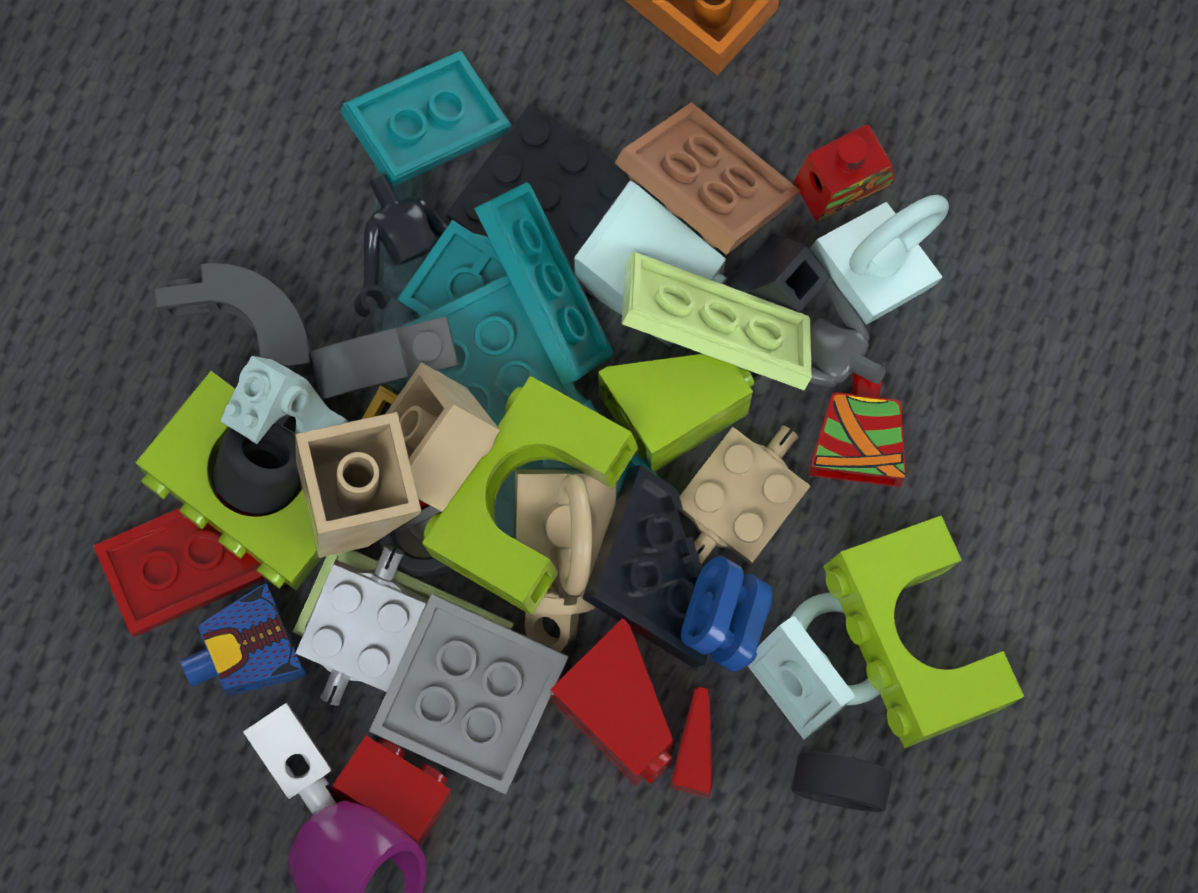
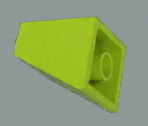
(675, 402)

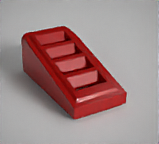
(693, 763)

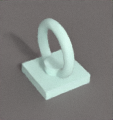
(879, 256)
(801, 674)

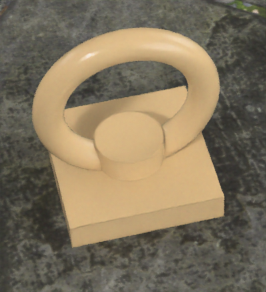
(563, 519)

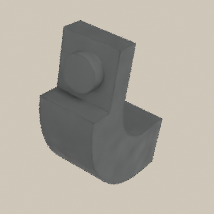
(248, 297)
(382, 357)

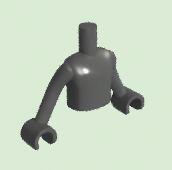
(835, 349)

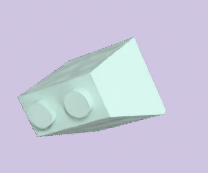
(644, 227)

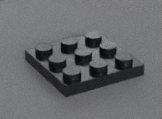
(566, 173)

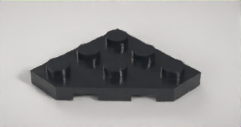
(647, 564)

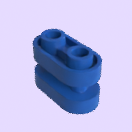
(727, 614)

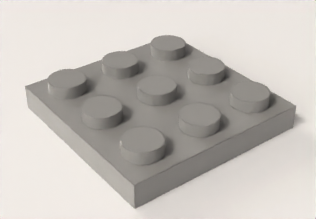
(468, 693)

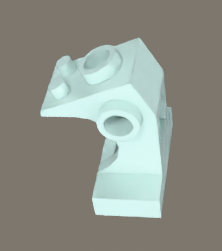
(271, 395)

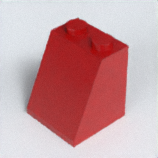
(617, 706)

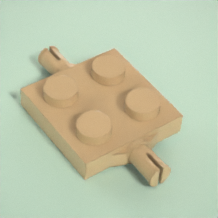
(742, 494)

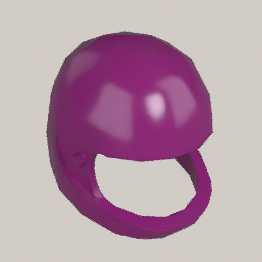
(346, 845)

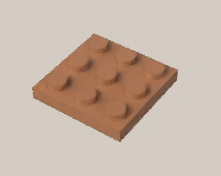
(707, 177)

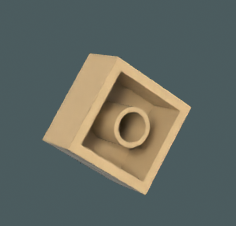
(442, 433)

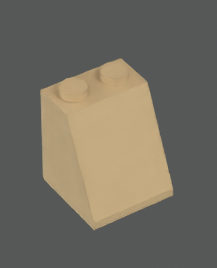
(356, 482)

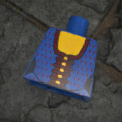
(246, 646)

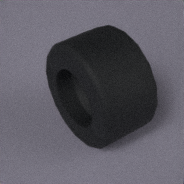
(259, 475)

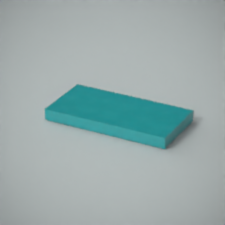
(545, 283)

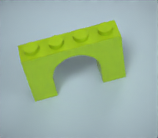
(536, 427)
(183, 465)
(917, 697)

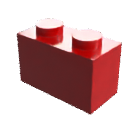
(394, 787)

